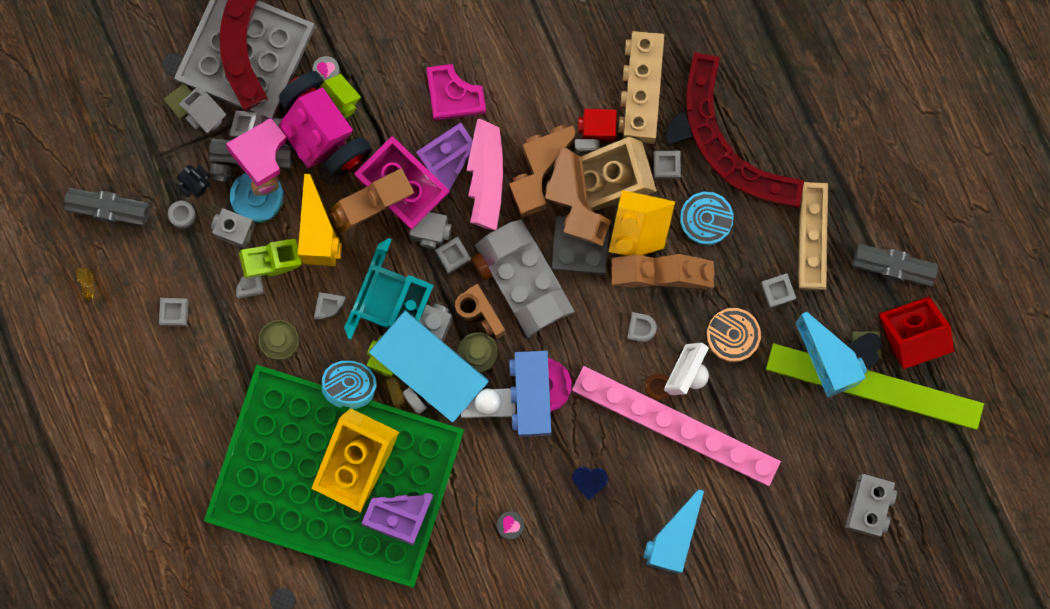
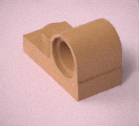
(491, 322)

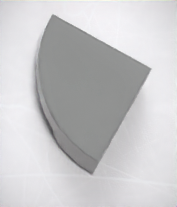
(249, 287)
(328, 305)

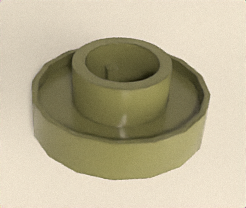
(278, 340)
(478, 351)

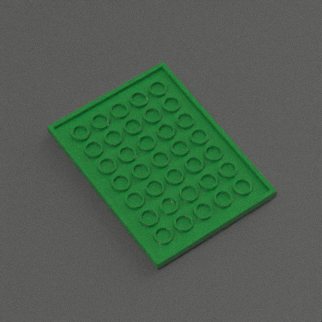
(277, 457)

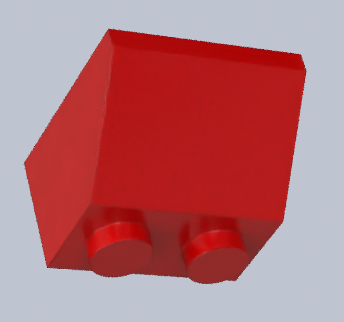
(917, 332)

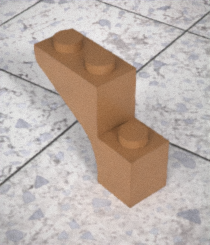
(540, 156)
(569, 190)
(371, 200)
(663, 271)

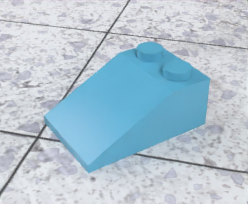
(831, 358)
(672, 543)

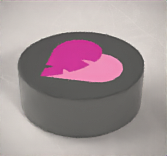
(510, 525)

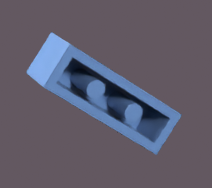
(531, 394)

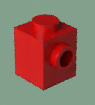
(598, 124)

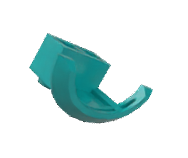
(387, 295)

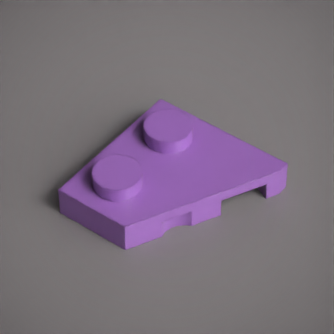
(447, 154)
(397, 516)

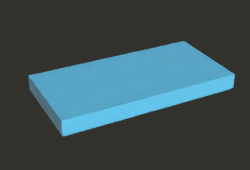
(428, 366)

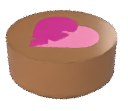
(266, 188)

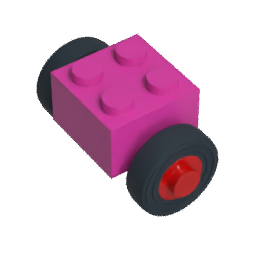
(318, 127)

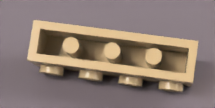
(643, 86)

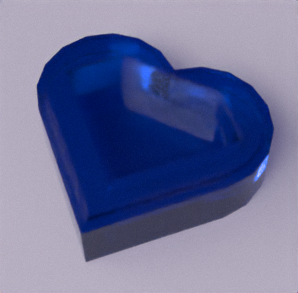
(590, 481)

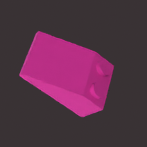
(426, 187)

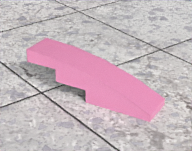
(487, 178)

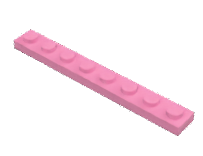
(676, 426)

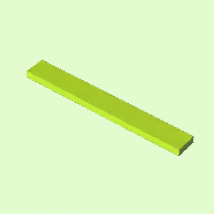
(884, 390)

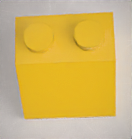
(640, 224)

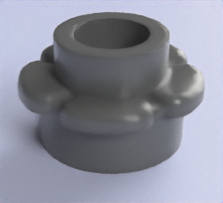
(220, 172)

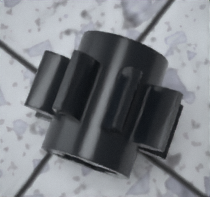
(193, 181)

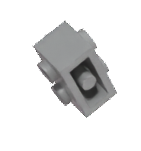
(867, 504)

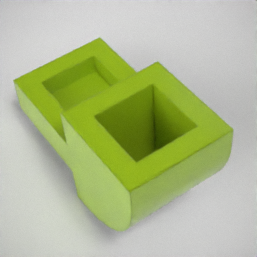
(270, 259)

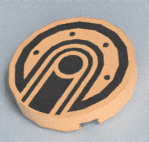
(733, 335)

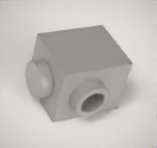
(202, 110)
(233, 228)
(431, 230)
(437, 320)

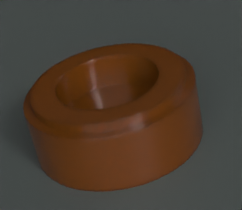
(481, 266)
(655, 387)

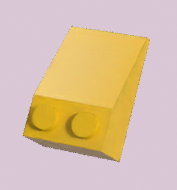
(316, 237)
(354, 459)

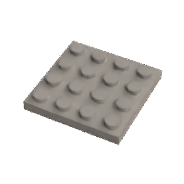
(274, 48)

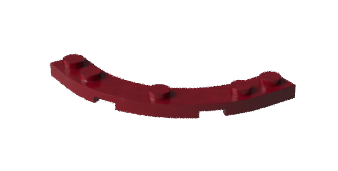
(235, 53)
(719, 153)

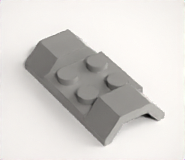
(524, 277)

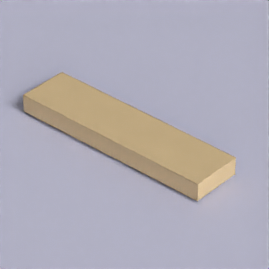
(813, 237)

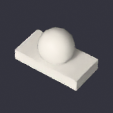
(688, 370)
(490, 404)

